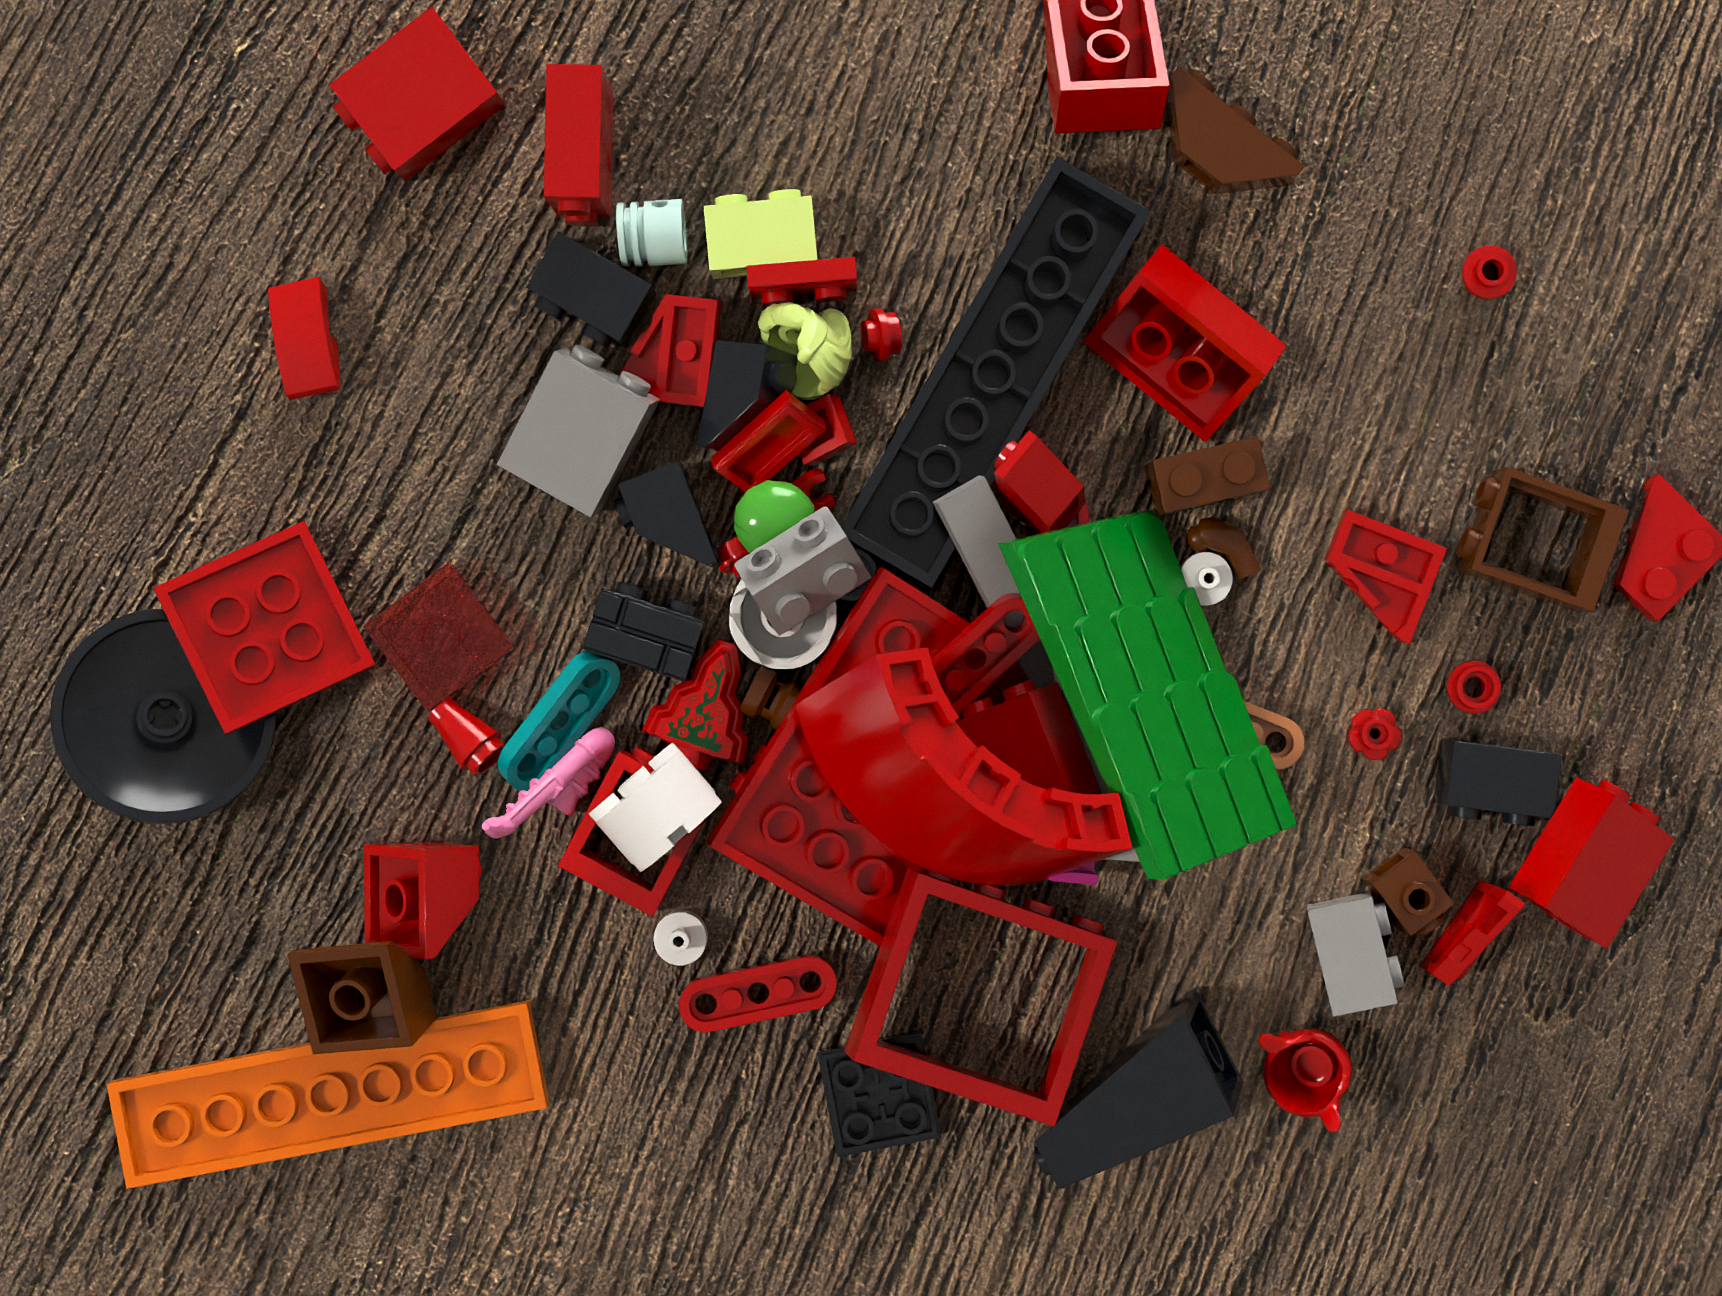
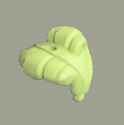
(818, 341)

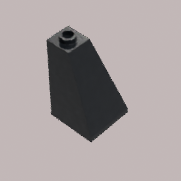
(1149, 1095)

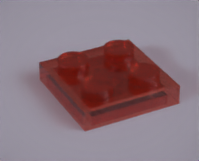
(439, 636)

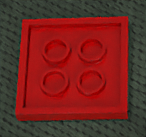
(264, 627)

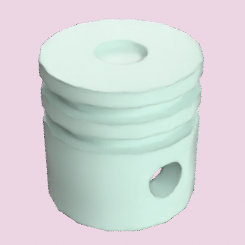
(652, 233)

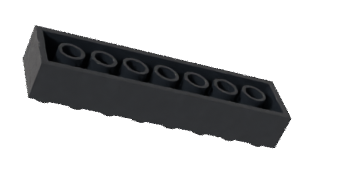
(995, 366)

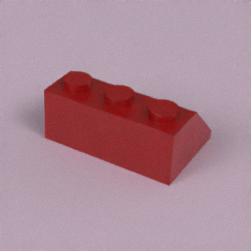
(1184, 343)

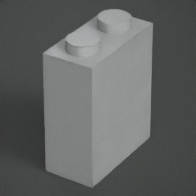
(579, 429)

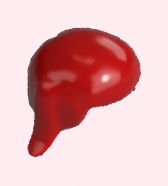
(1307, 1073)

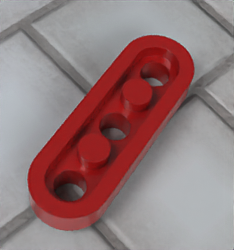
(1000, 645)
(738, 1008)

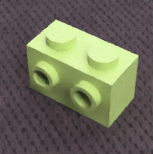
(758, 232)

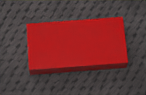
(768, 442)

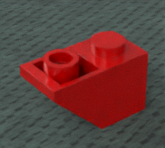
(1037, 485)

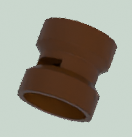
(761, 692)

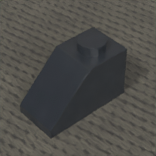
(740, 386)
(666, 512)

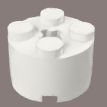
(763, 645)
(656, 808)

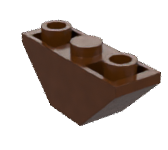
(1221, 141)

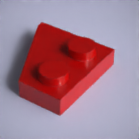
(677, 349)
(1666, 551)
(1385, 570)
(1470, 931)

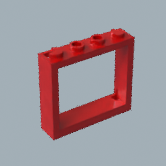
(868, 1050)

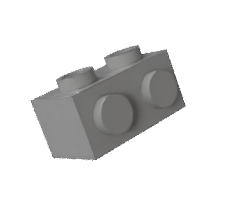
(1353, 953)

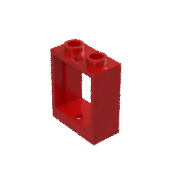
(608, 875)

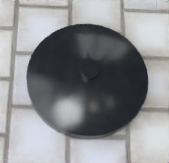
(142, 729)

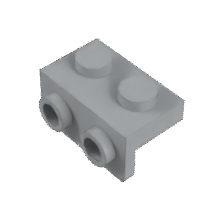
(802, 570)

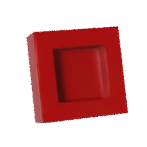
(837, 434)

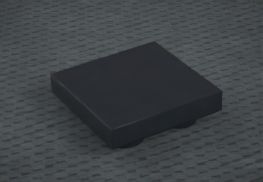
(875, 1107)

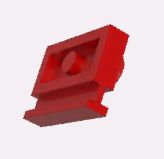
(782, 281)

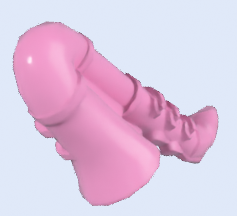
(560, 784)

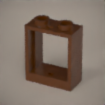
(1590, 560)

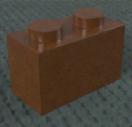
(1207, 476)

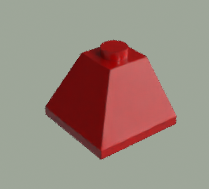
(418, 893)

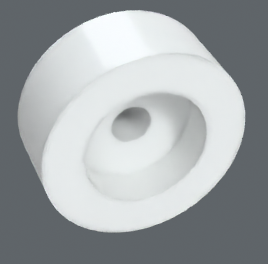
(1216, 568)
(682, 924)

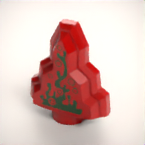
(704, 711)

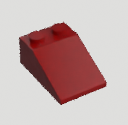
(1104, 65)

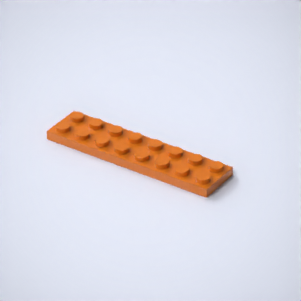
(310, 1103)

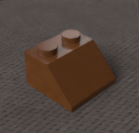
(361, 997)

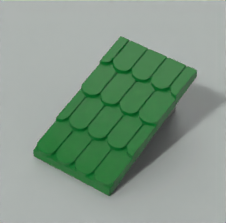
(1149, 691)

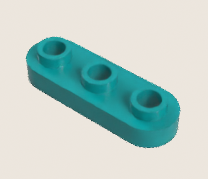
(575, 701)

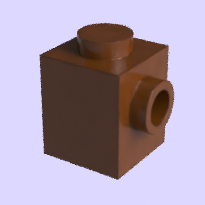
(1409, 892)

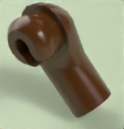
(1225, 539)

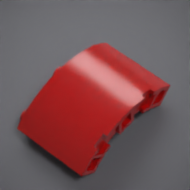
(935, 796)

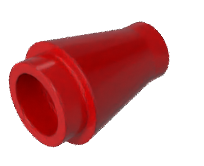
(468, 738)

